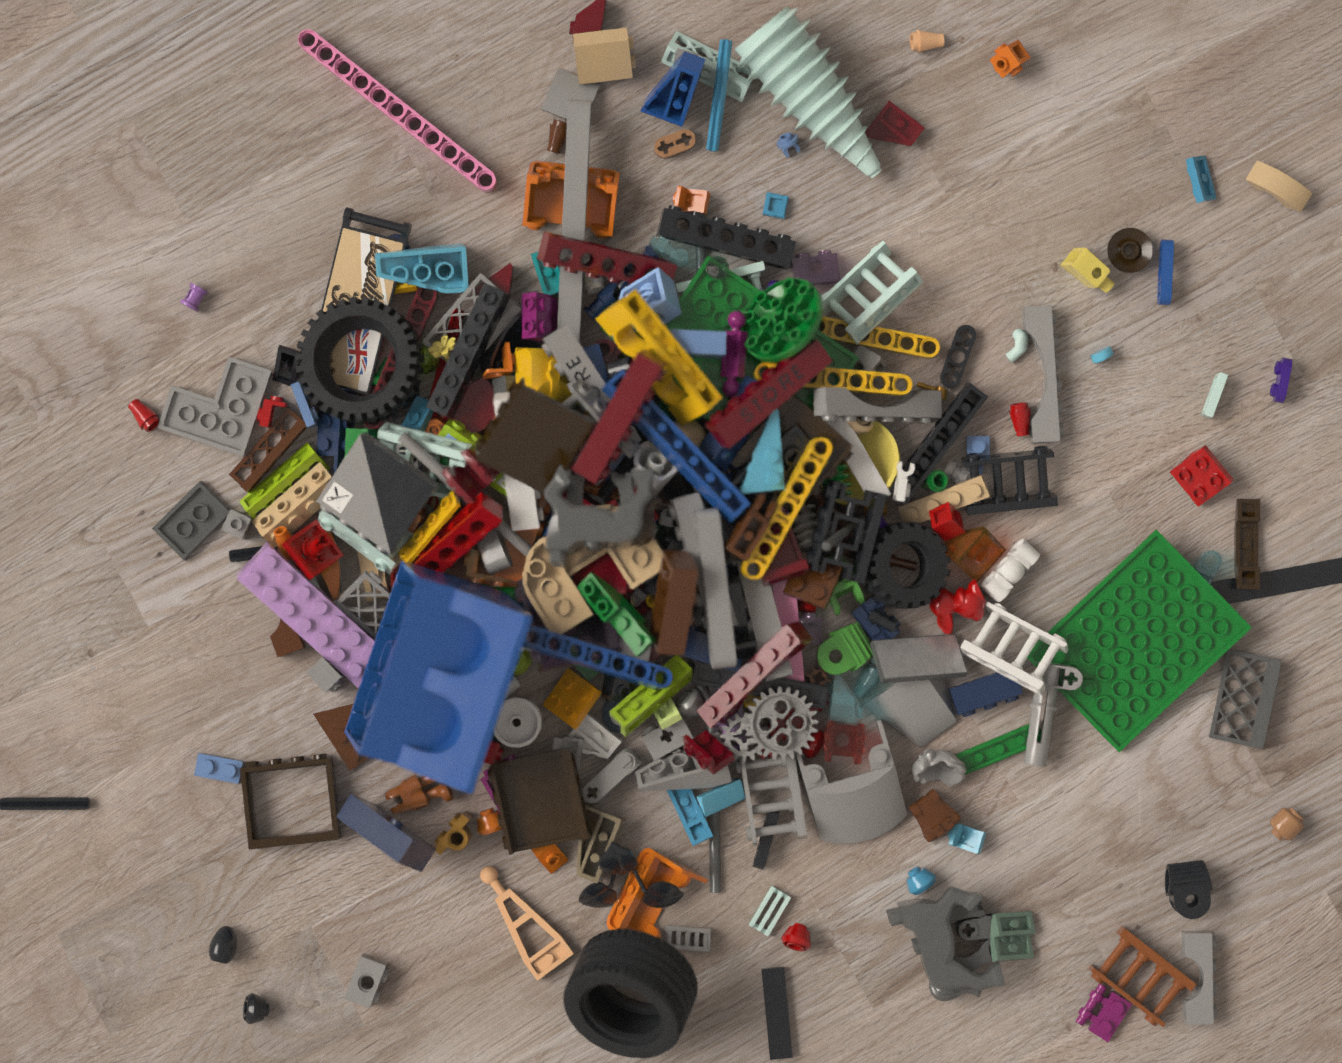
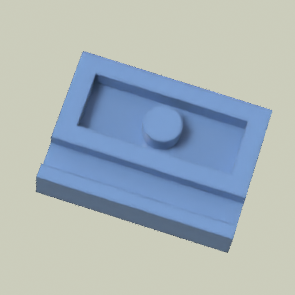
(308, 412)

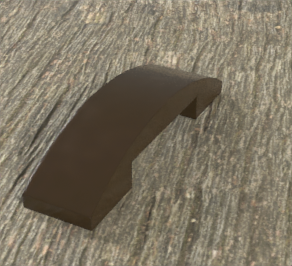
(1246, 544)

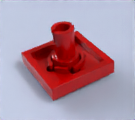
(318, 546)

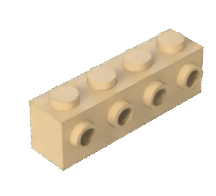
(294, 505)

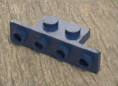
(332, 436)

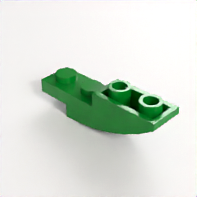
(618, 611)

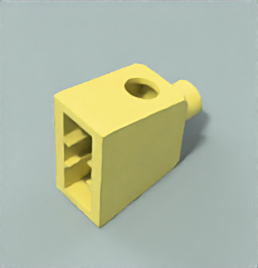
(1081, 264)

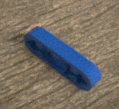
(1165, 272)

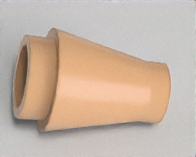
(925, 40)

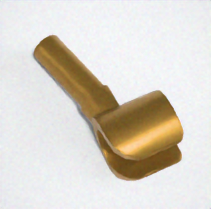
(935, 388)

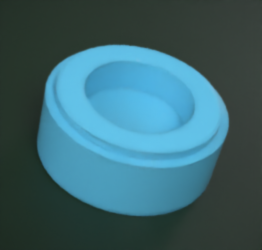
(1102, 354)

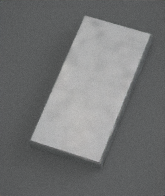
(918, 658)

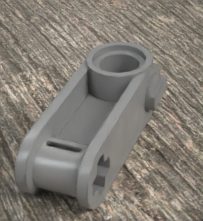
(612, 776)

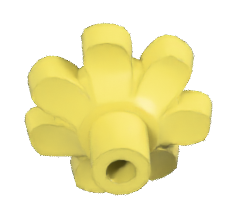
(442, 348)

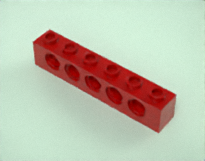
(459, 535)

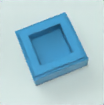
(775, 205)

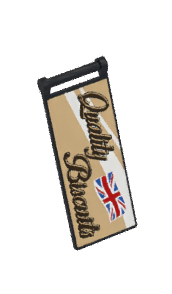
(354, 275)

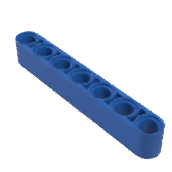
(606, 659)

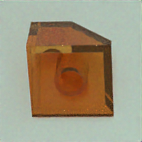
(974, 551)

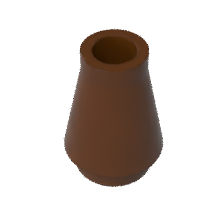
(557, 136)

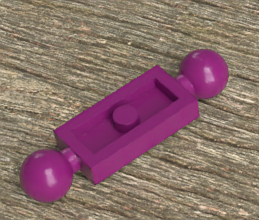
(734, 359)

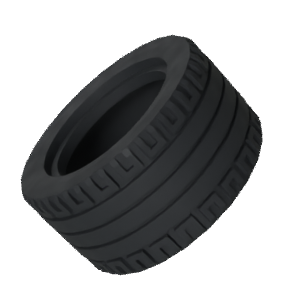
(643, 965)

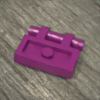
(1109, 1015)

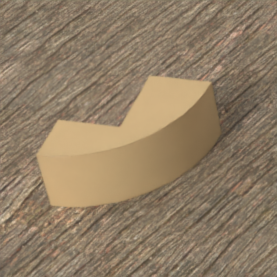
(1279, 185)

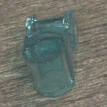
(1205, 571)

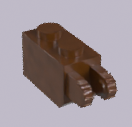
(750, 529)

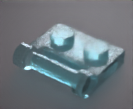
(663, 247)

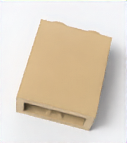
(604, 55)

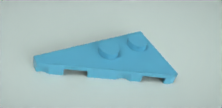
(766, 467)

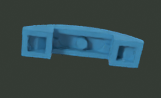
(690, 815)

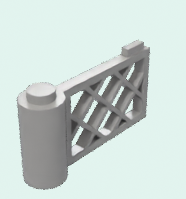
(376, 581)

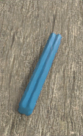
(719, 94)

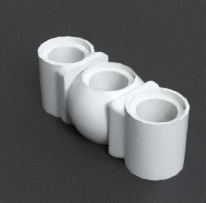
(1010, 570)

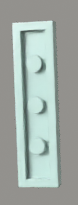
(736, 85)

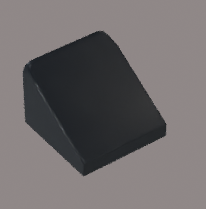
(745, 648)

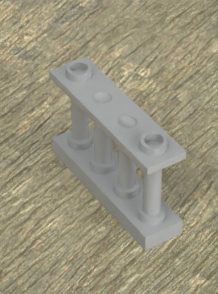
(792, 804)

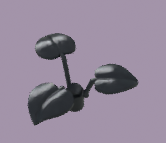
(622, 861)

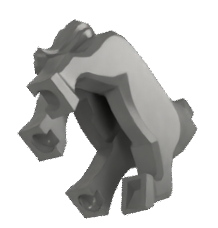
(934, 942)

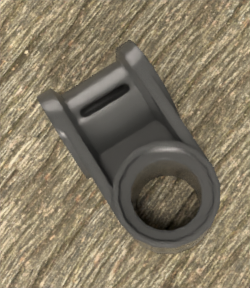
(980, 927)

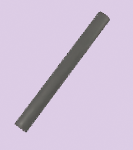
(841, 534)

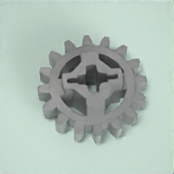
(733, 736)

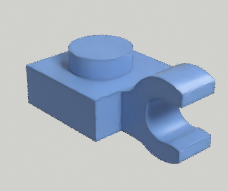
(978, 444)

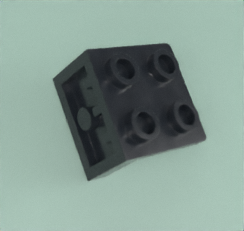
(618, 689)

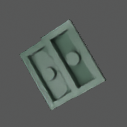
(1011, 936)

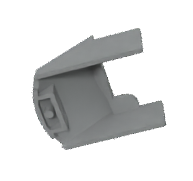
(856, 805)

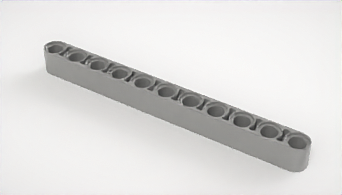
(574, 210)

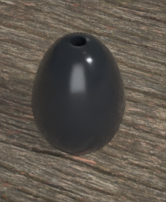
(223, 945)

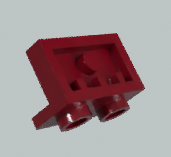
(708, 752)

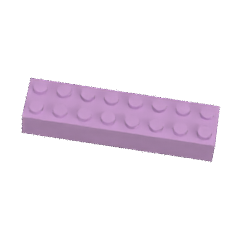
(308, 611)

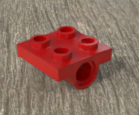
(1201, 475)

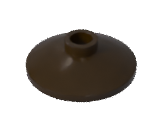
(1138, 242)

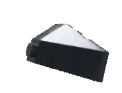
(792, 445)

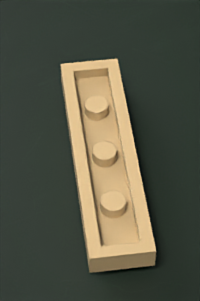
(957, 495)

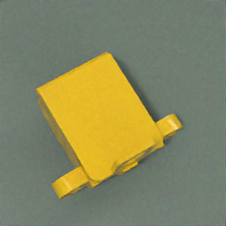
(541, 373)

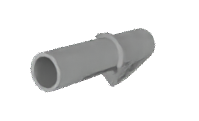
(1037, 751)

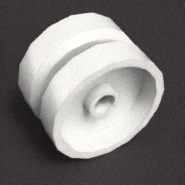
(530, 722)

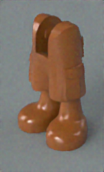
(414, 795)

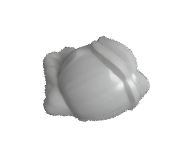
(938, 765)

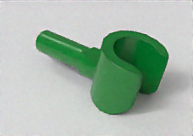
(376, 376)

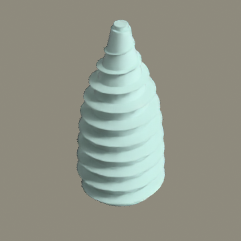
(807, 86)

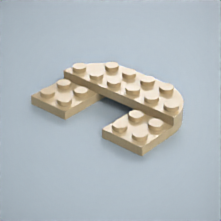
(555, 593)

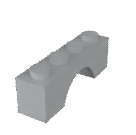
(1199, 1006)

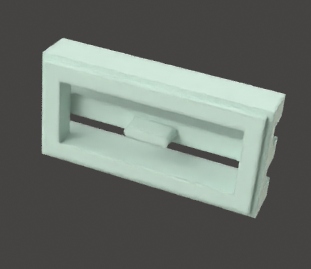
(1214, 395)
(779, 894)

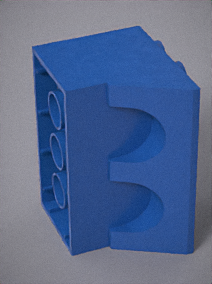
(437, 675)

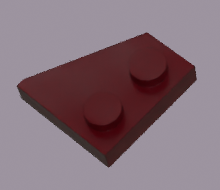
(894, 126)

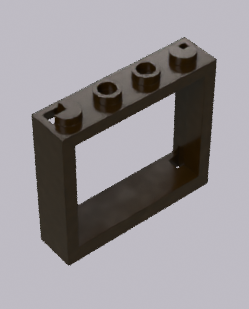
(290, 839)

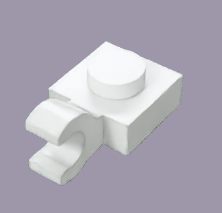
(901, 488)

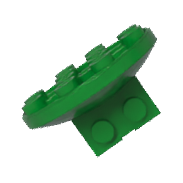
(783, 320)

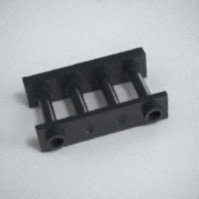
(1022, 499)

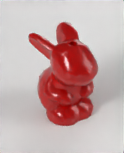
(965, 602)

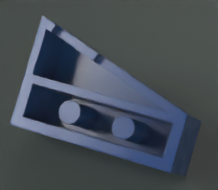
(675, 91)

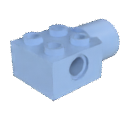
(659, 294)

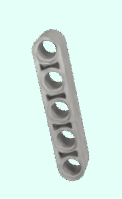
(493, 549)

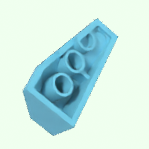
(431, 267)

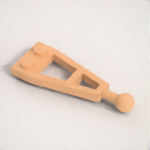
(547, 957)

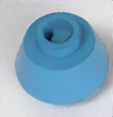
(920, 880)

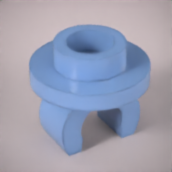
(786, 141)

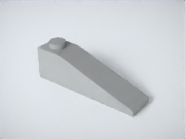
(679, 772)

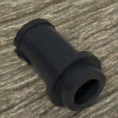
(882, 620)

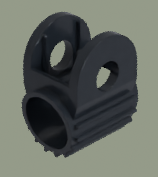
(1188, 879)

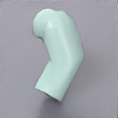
(1021, 345)

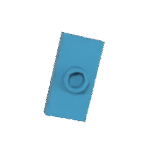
(418, 414)

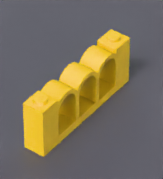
(698, 393)

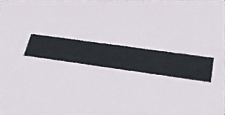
(1284, 581)

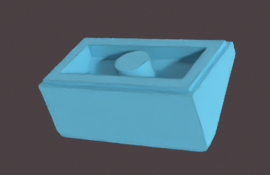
(721, 797)

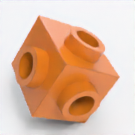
(1009, 59)

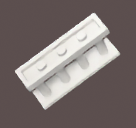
(1014, 670)

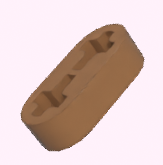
(673, 138)

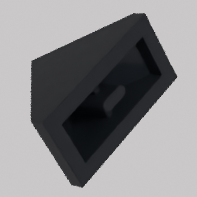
(285, 366)

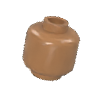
(1287, 824)

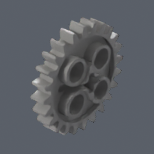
(796, 737)

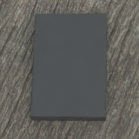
(192, 520)

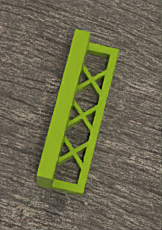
(280, 479)
(645, 700)

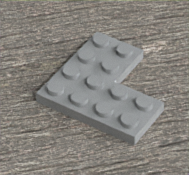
(221, 421)

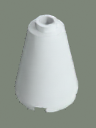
(651, 458)

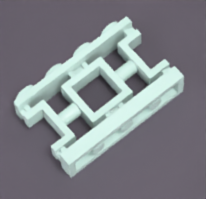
(433, 444)

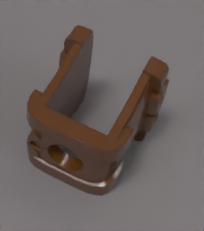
(933, 815)

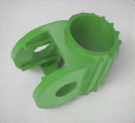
(843, 588)
(851, 643)

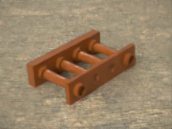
(1144, 955)

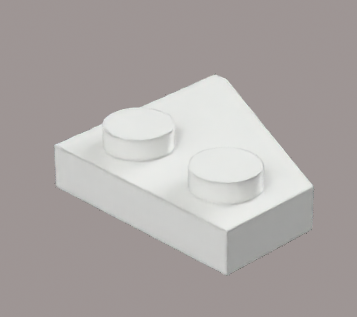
(597, 738)

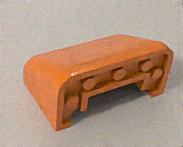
(546, 192)

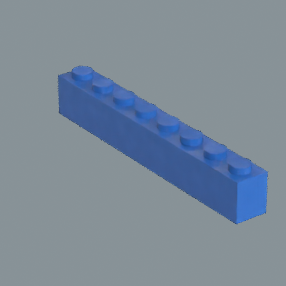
(685, 457)

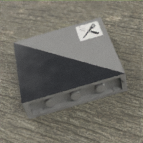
(377, 493)

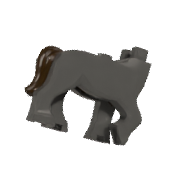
(596, 527)

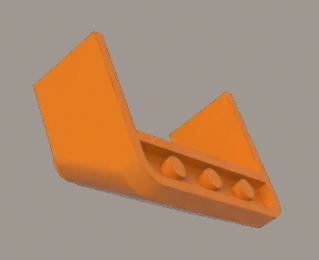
(653, 867)

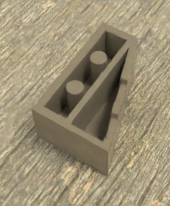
(605, 829)

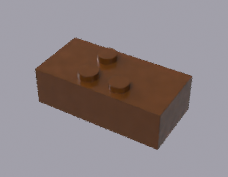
(674, 602)

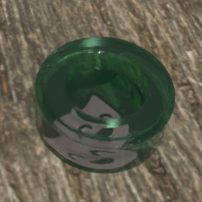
(717, 267)

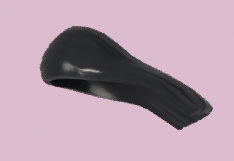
(513, 334)

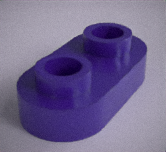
(1280, 387)

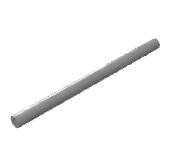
(431, 463)

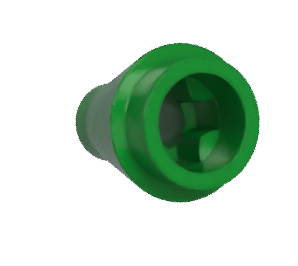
(936, 481)

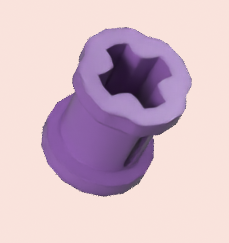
(194, 297)

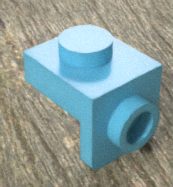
(967, 838)

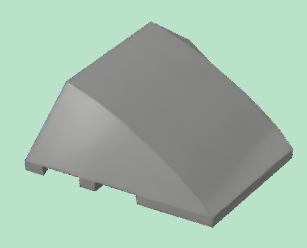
(915, 709)

